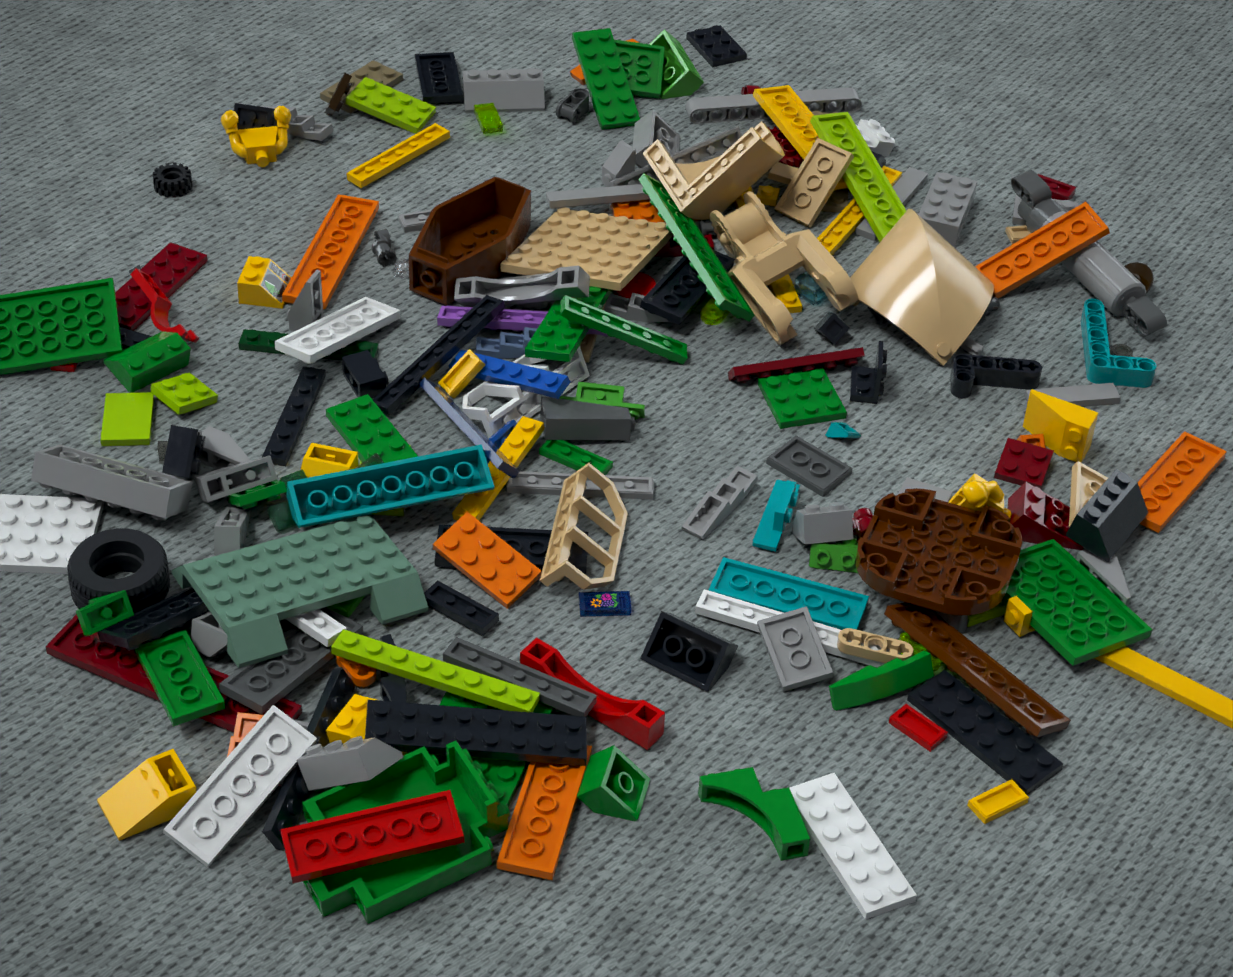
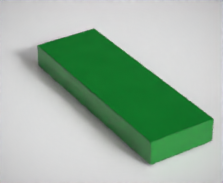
(573, 456)

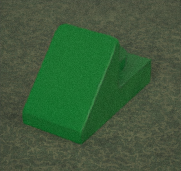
(104, 612)

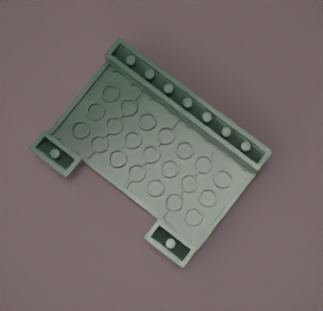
(299, 574)

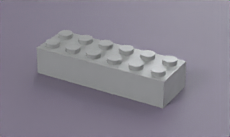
(111, 481)

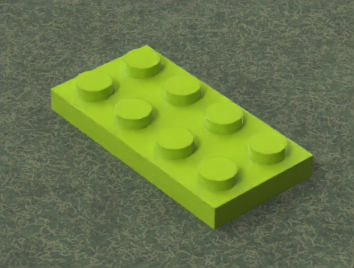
(390, 105)

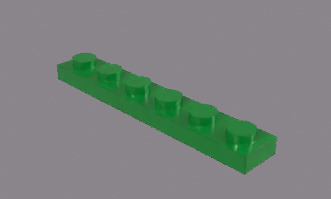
(623, 329)

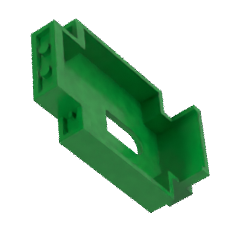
(401, 881)

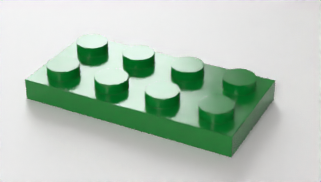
(180, 678)

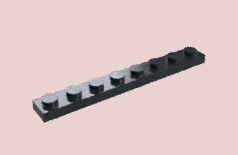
(438, 354)
(294, 789)

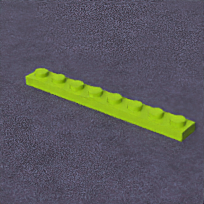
(434, 673)

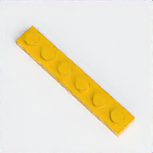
(398, 155)
(515, 449)

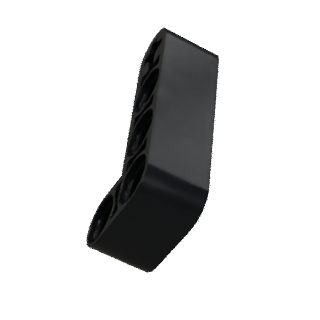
(992, 372)

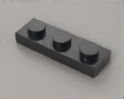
(461, 608)

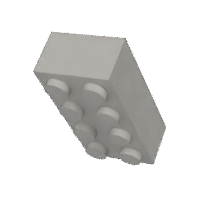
(948, 205)

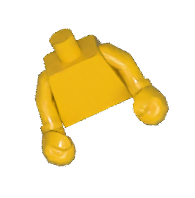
(258, 144)
(979, 492)

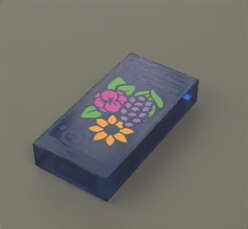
(604, 603)

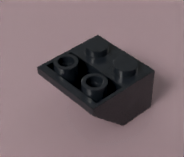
(183, 452)

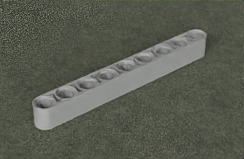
(747, 108)

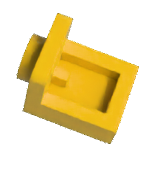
(1018, 616)

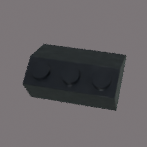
(688, 651)

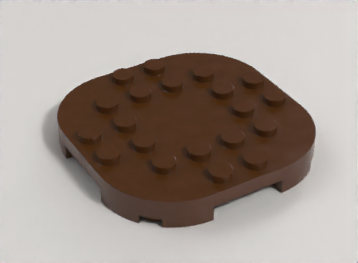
(938, 553)

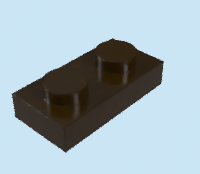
(342, 88)

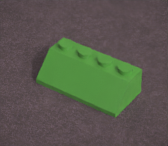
(678, 73)

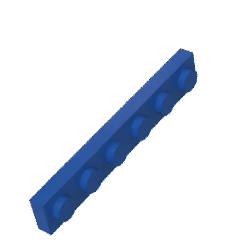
(516, 374)

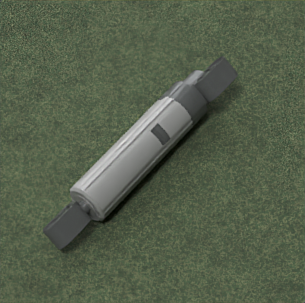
(1092, 265)

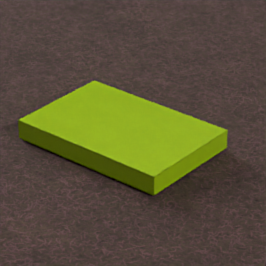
(127, 419)

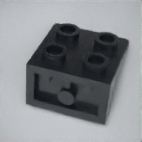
(866, 382)

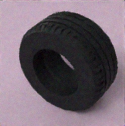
(119, 552)

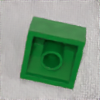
(613, 785)

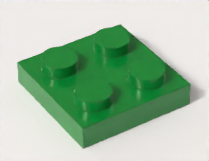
(249, 497)

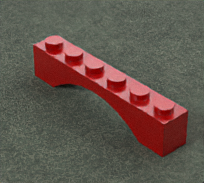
(631, 718)

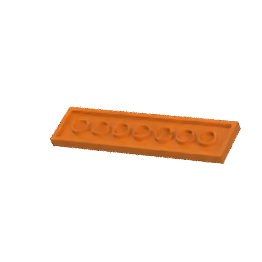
(333, 246)

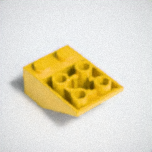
(147, 795)

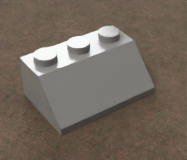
(650, 129)
(346, 762)

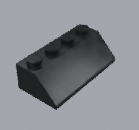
(1109, 516)

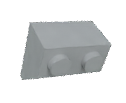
(823, 524)

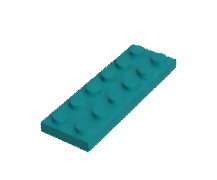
(787, 593)

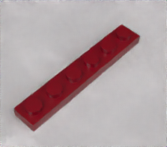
(787, 366)

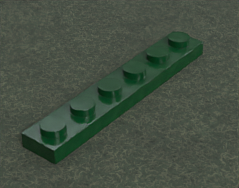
(265, 342)

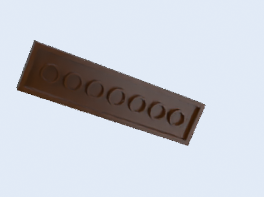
(978, 669)

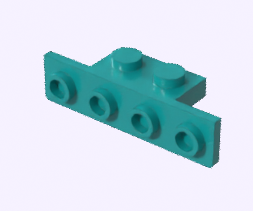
(776, 514)

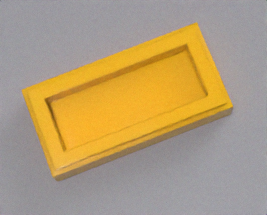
(461, 373)
(998, 801)

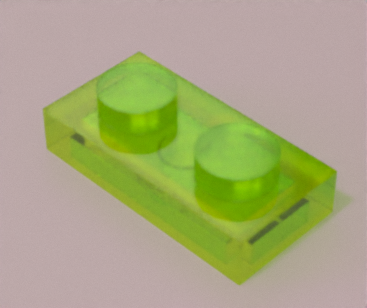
(488, 118)

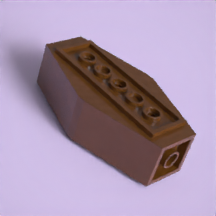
(469, 237)

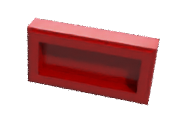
(918, 727)

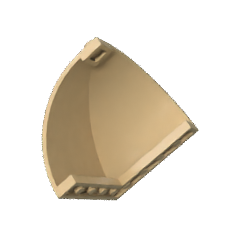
(719, 181)
(923, 286)

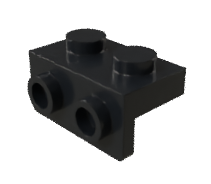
(253, 116)

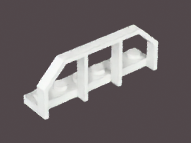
(524, 402)

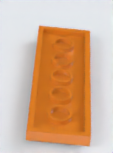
(1043, 249)
(1177, 478)
(541, 819)

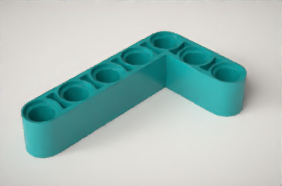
(1102, 366)

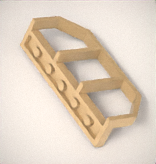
(565, 530)

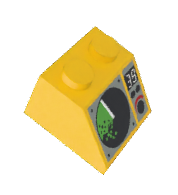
(262, 283)

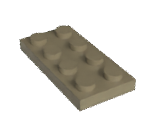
(372, 70)

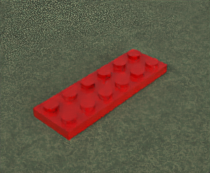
(371, 836)

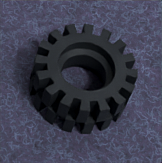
(172, 180)

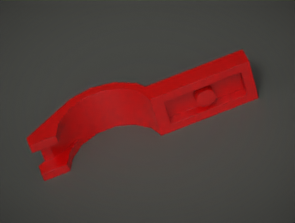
(160, 306)

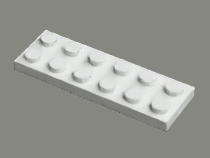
(337, 330)
(239, 786)
(851, 847)

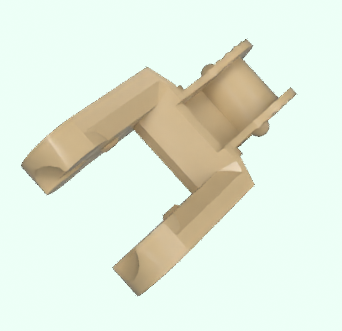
(768, 254)

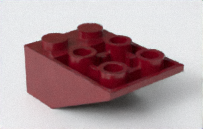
(1040, 517)

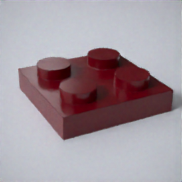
(1023, 463)

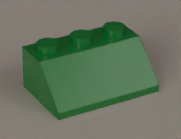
(149, 360)

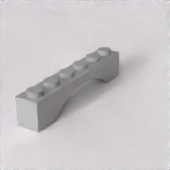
(553, 286)

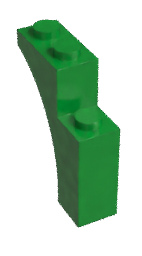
(771, 810)

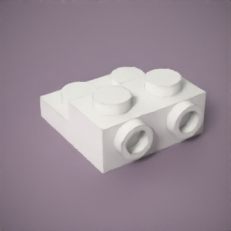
(876, 137)

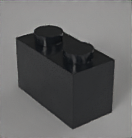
(364, 374)

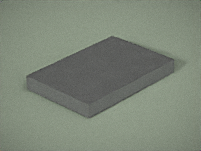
(809, 466)

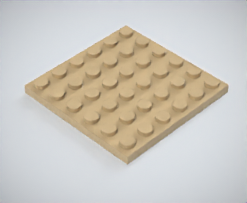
(601, 244)

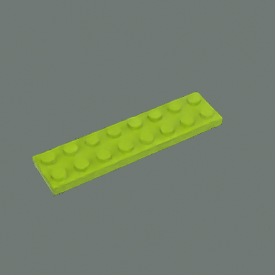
(864, 174)

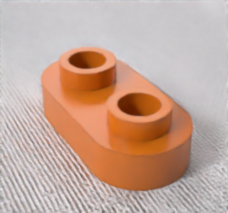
(359, 673)

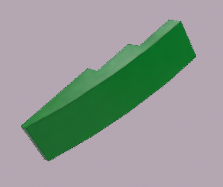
(876, 683)

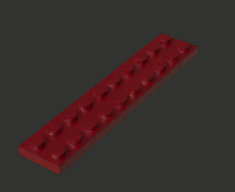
(125, 669)

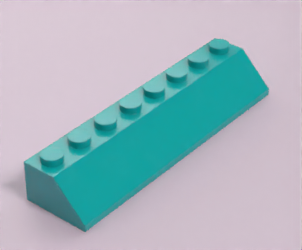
(388, 486)

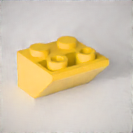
(327, 459)

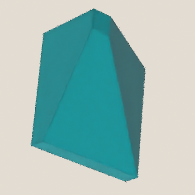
(841, 430)

